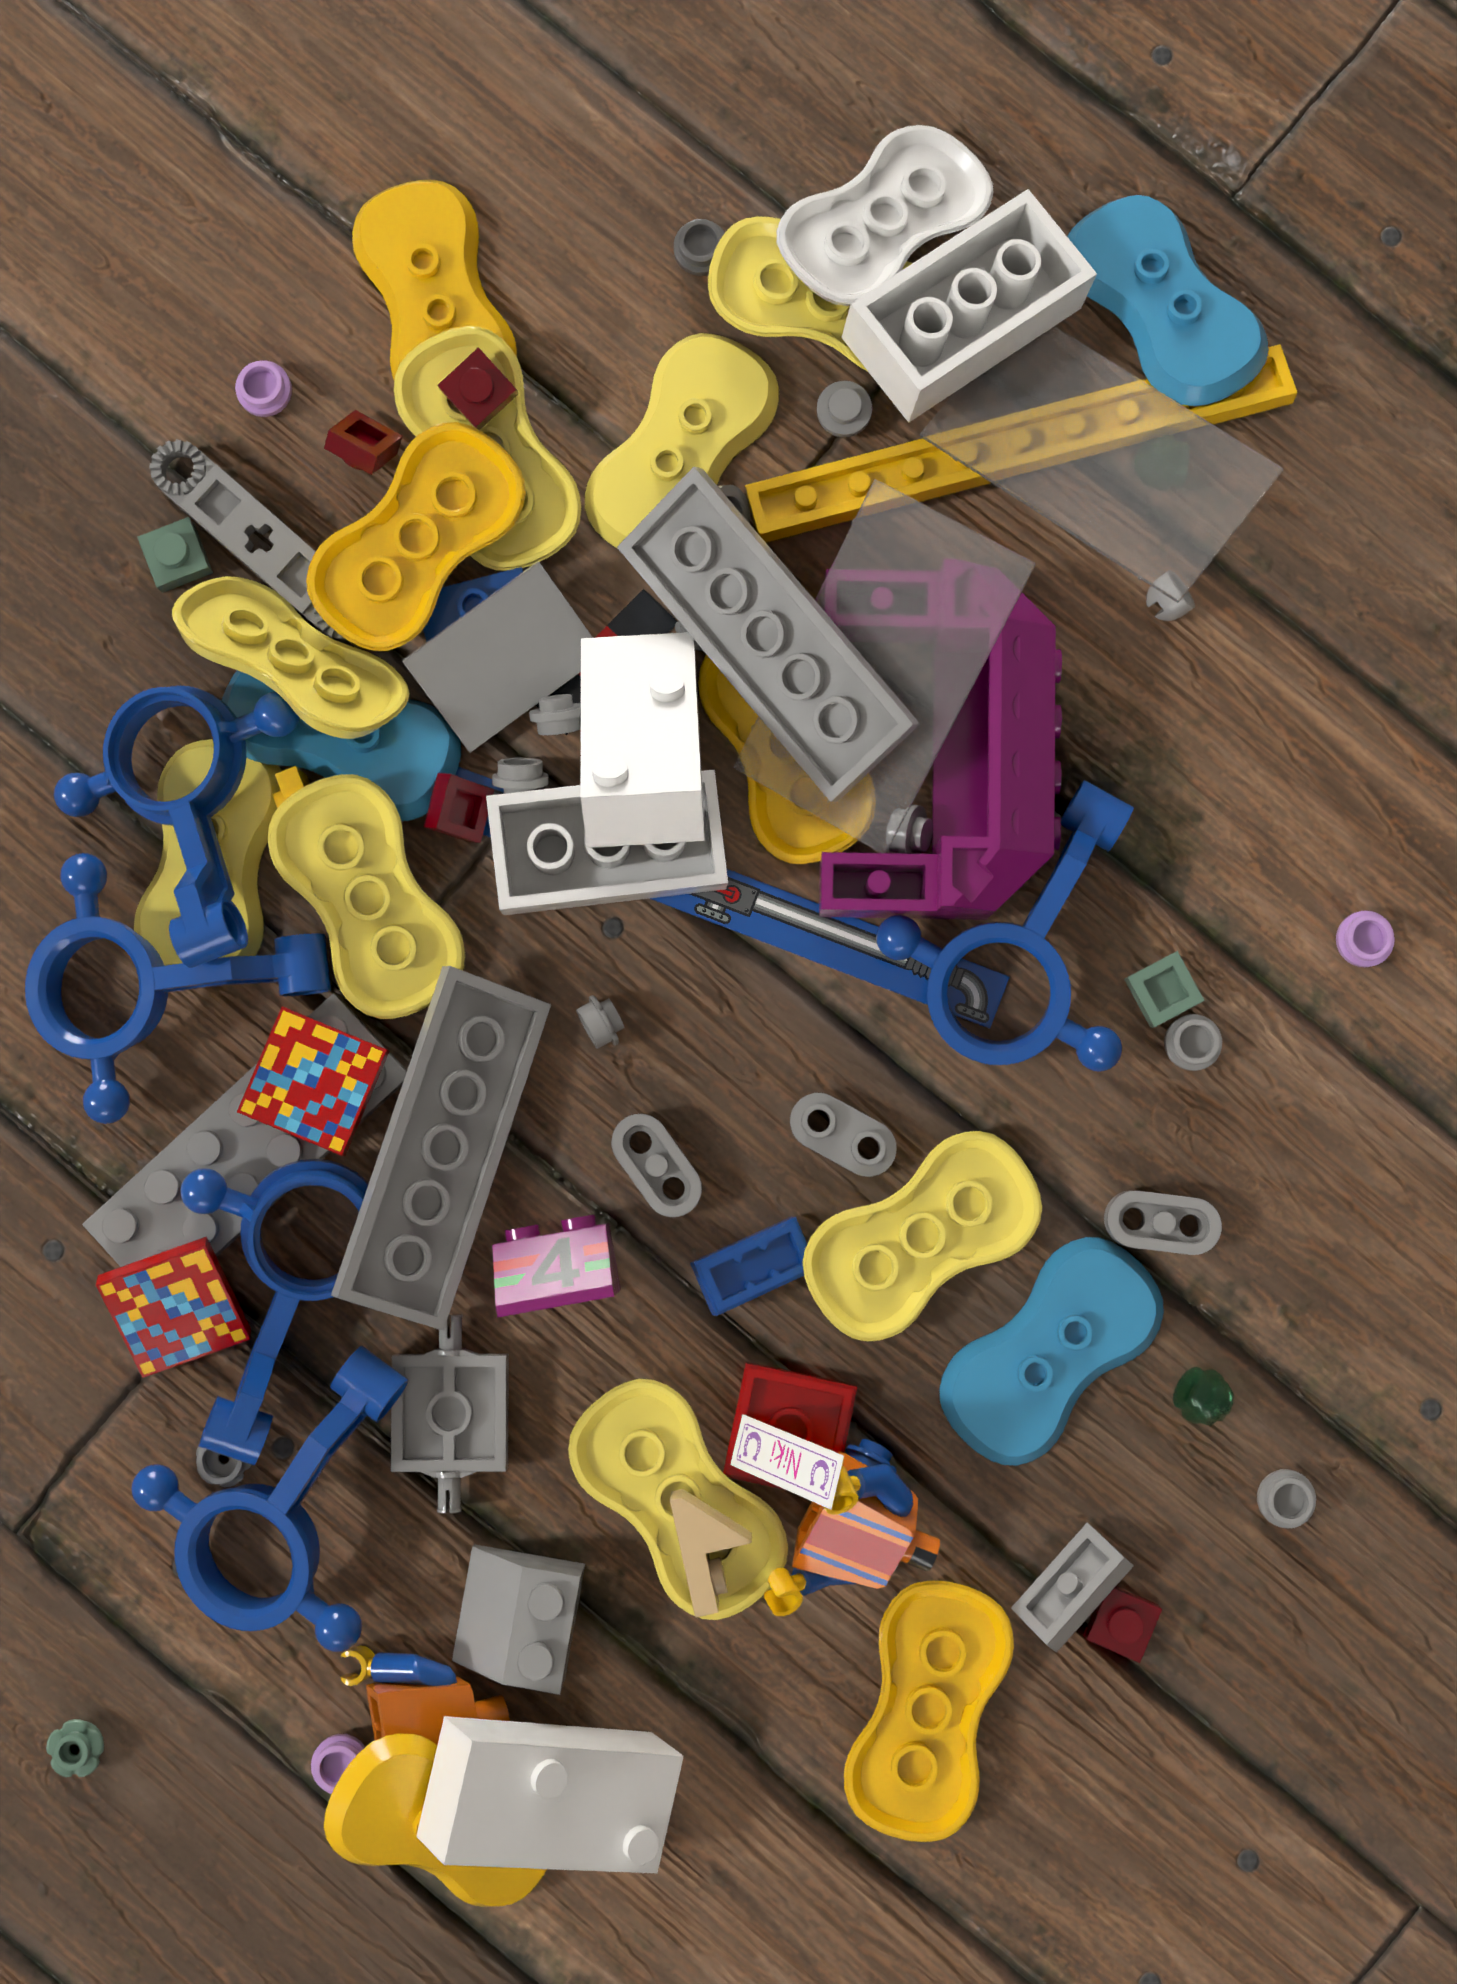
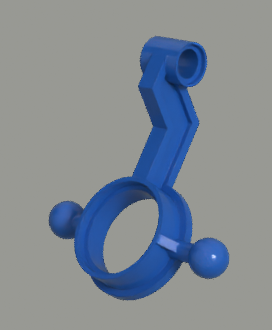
(1094, 820)
(209, 919)
(297, 966)
(366, 1389)
(238, 1426)

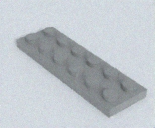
(767, 635)
(441, 1149)
(149, 1209)

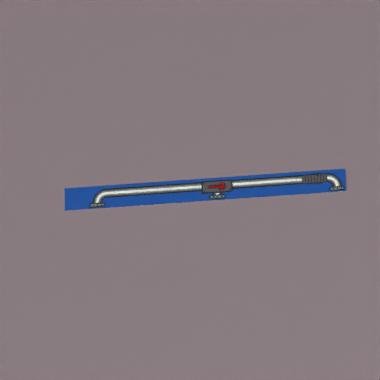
(832, 941)

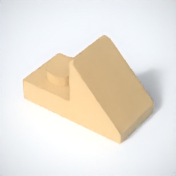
(700, 1532)

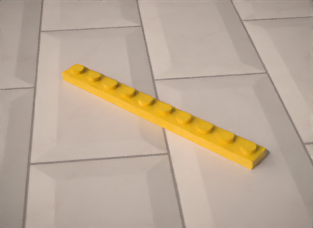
(924, 472)

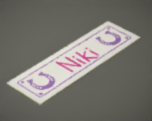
(787, 1461)

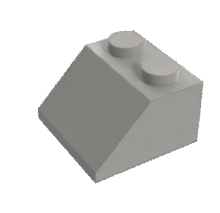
(518, 1618)

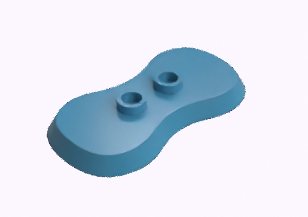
(1186, 330)
(397, 756)
(1083, 1318)

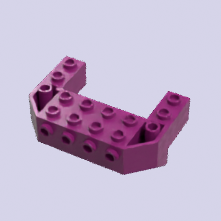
(988, 795)

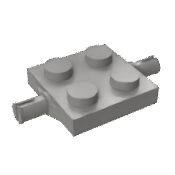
(451, 1414)

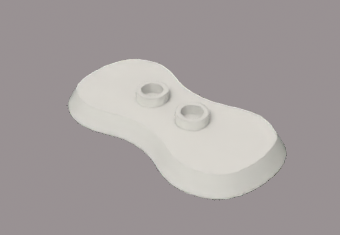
(865, 231)

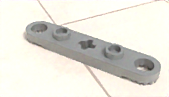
(231, 518)

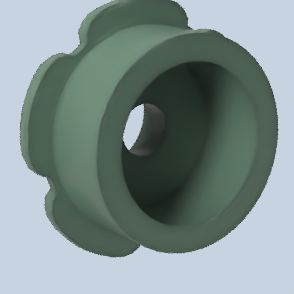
(88, 1739)

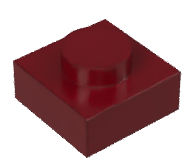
(478, 389)
(363, 442)
(458, 808)
(1123, 1623)

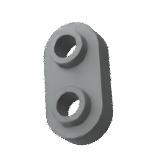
(843, 1134)
(656, 1165)
(1161, 1222)

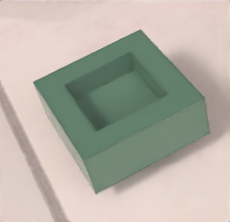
(175, 554)
(1164, 989)

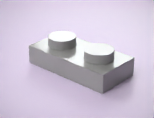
(1071, 1587)

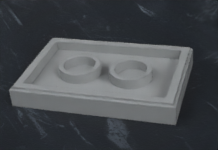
(501, 657)

